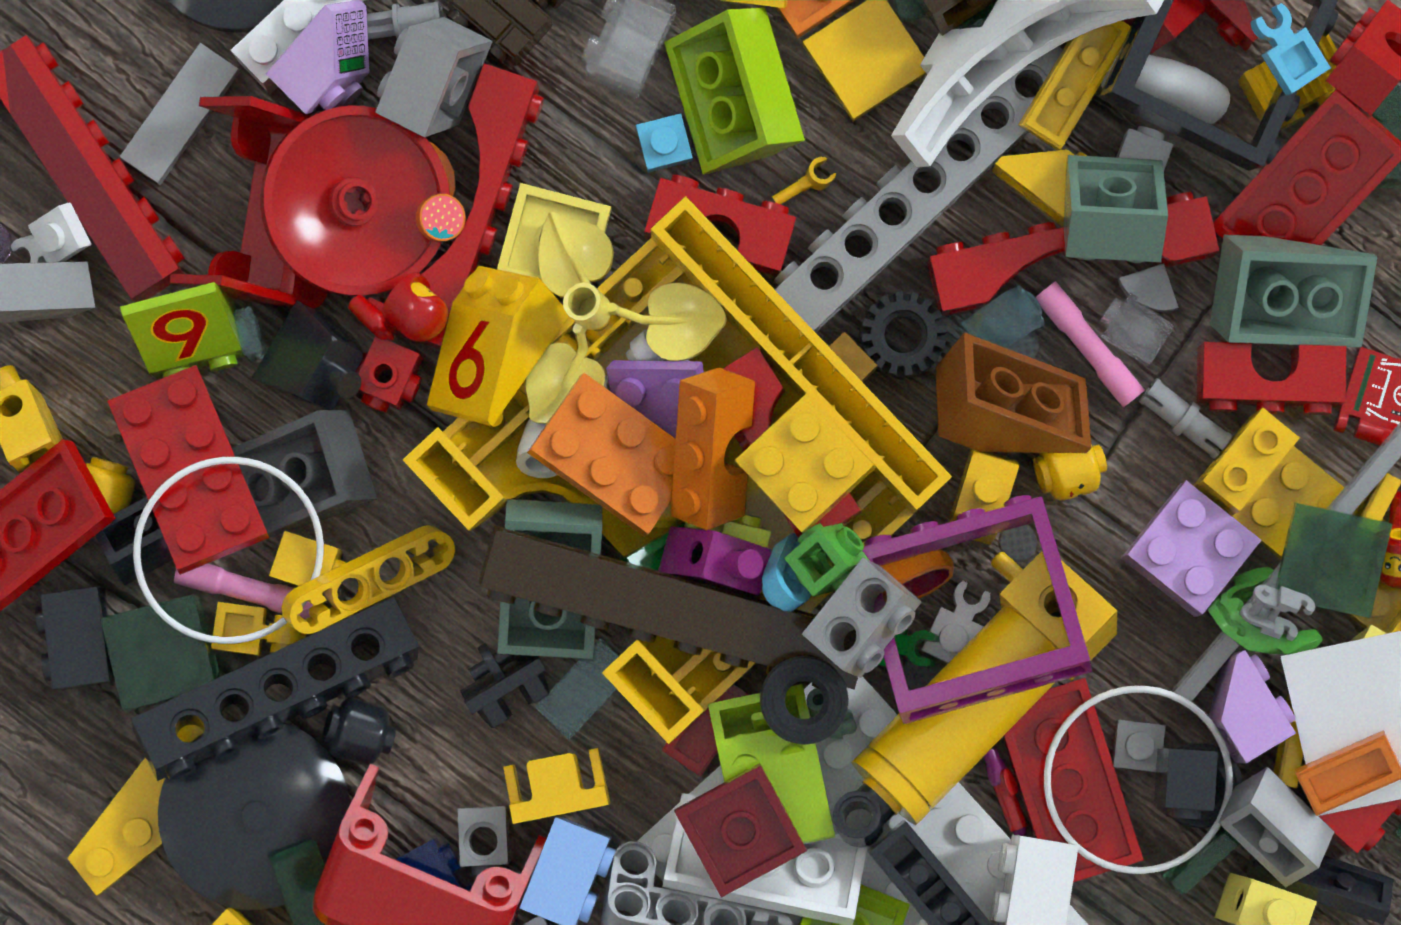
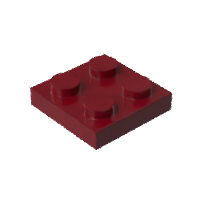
(740, 830)

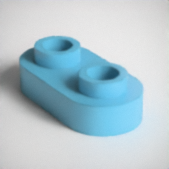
(779, 580)

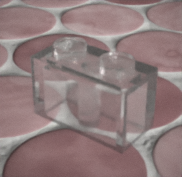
(628, 43)

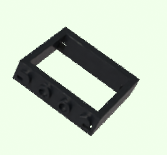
(1121, 91)

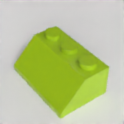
(734, 89)

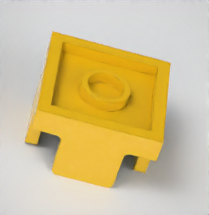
(556, 787)

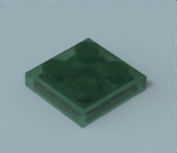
(1334, 558)

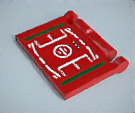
(1372, 396)

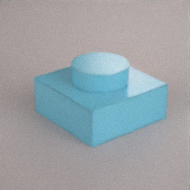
(664, 143)

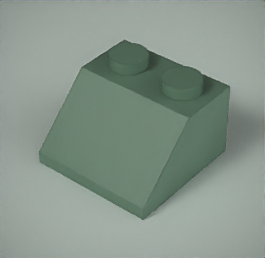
(1115, 209)

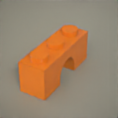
(708, 416)

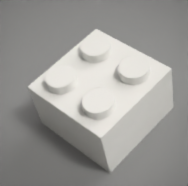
(1035, 882)

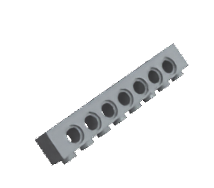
(920, 208)

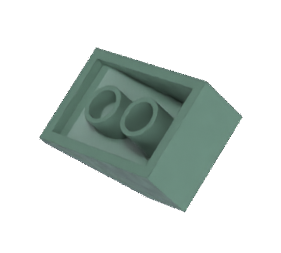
(1291, 292)

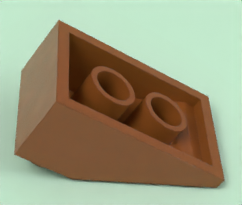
(1009, 401)

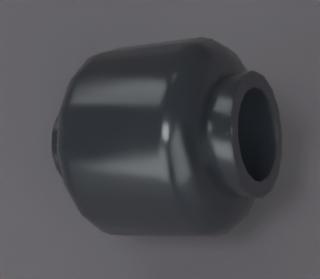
(358, 731)

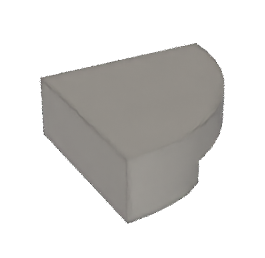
(1151, 287)

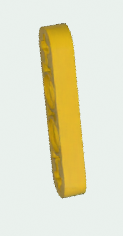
(366, 571)

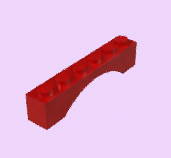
(500, 112)
(972, 276)

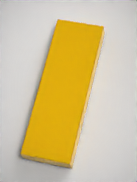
(1073, 83)

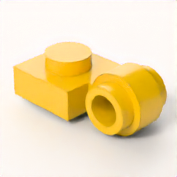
(241, 620)

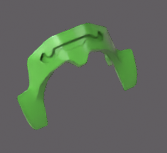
(1227, 615)

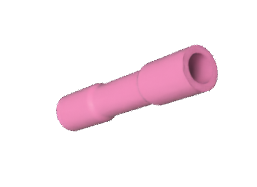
(1107, 366)
(216, 580)

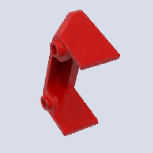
(256, 270)
(374, 889)

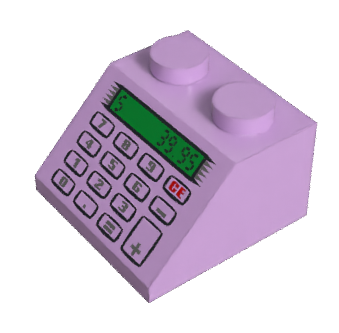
(326, 59)

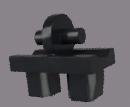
(486, 693)

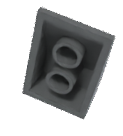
(320, 457)

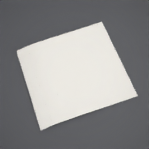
(1346, 696)

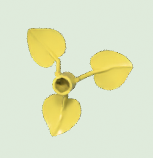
(569, 258)

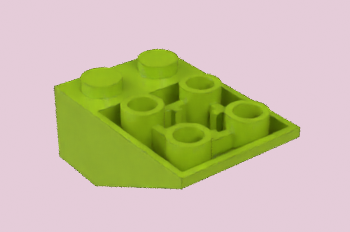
(792, 768)

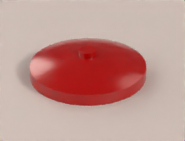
(347, 198)

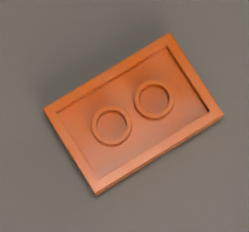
(609, 454)

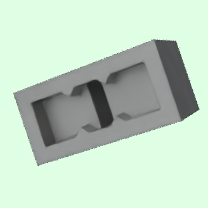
(853, 609)

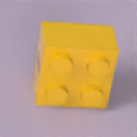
(805, 463)

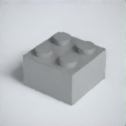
(432, 76)

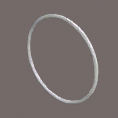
(146, 511)
(1076, 713)

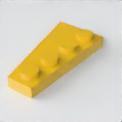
(126, 828)

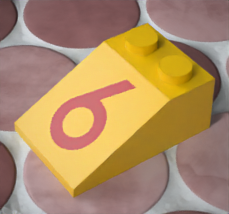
(492, 343)

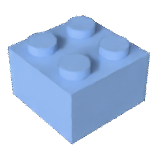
(567, 873)

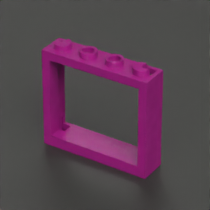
(1002, 679)

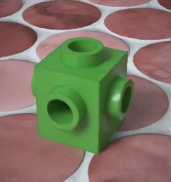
(825, 557)

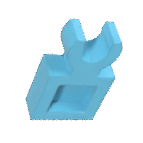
(1293, 56)

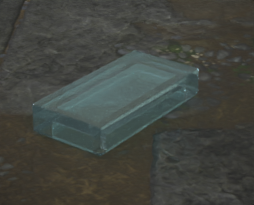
(579, 692)

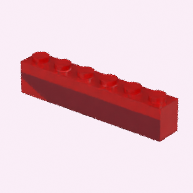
(84, 172)

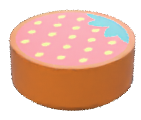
(440, 217)

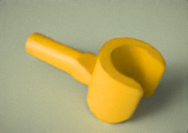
(804, 183)

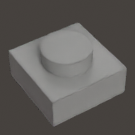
(1137, 745)

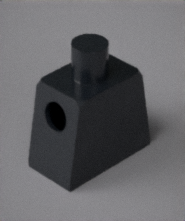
(311, 359)

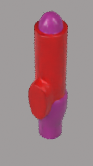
(1006, 790)

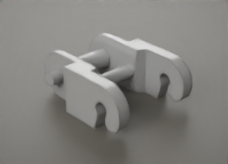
(1281, 601)

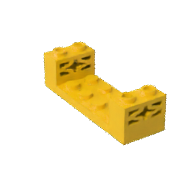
(1259, 482)

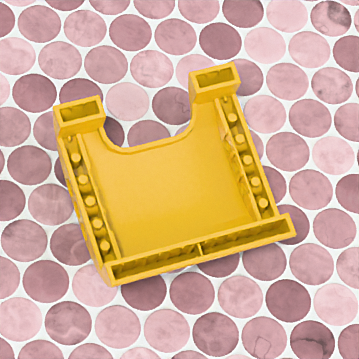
(476, 467)

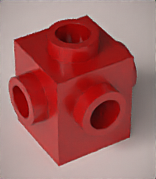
(404, 384)

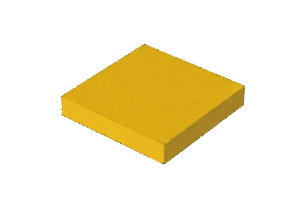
(866, 56)

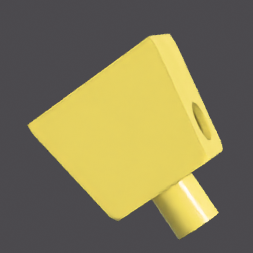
(1262, 904)

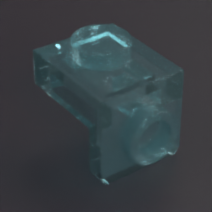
(1006, 318)

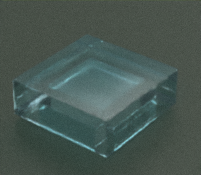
(250, 333)

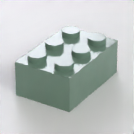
(520, 626)

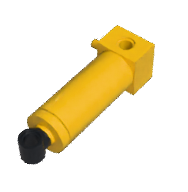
(919, 762)

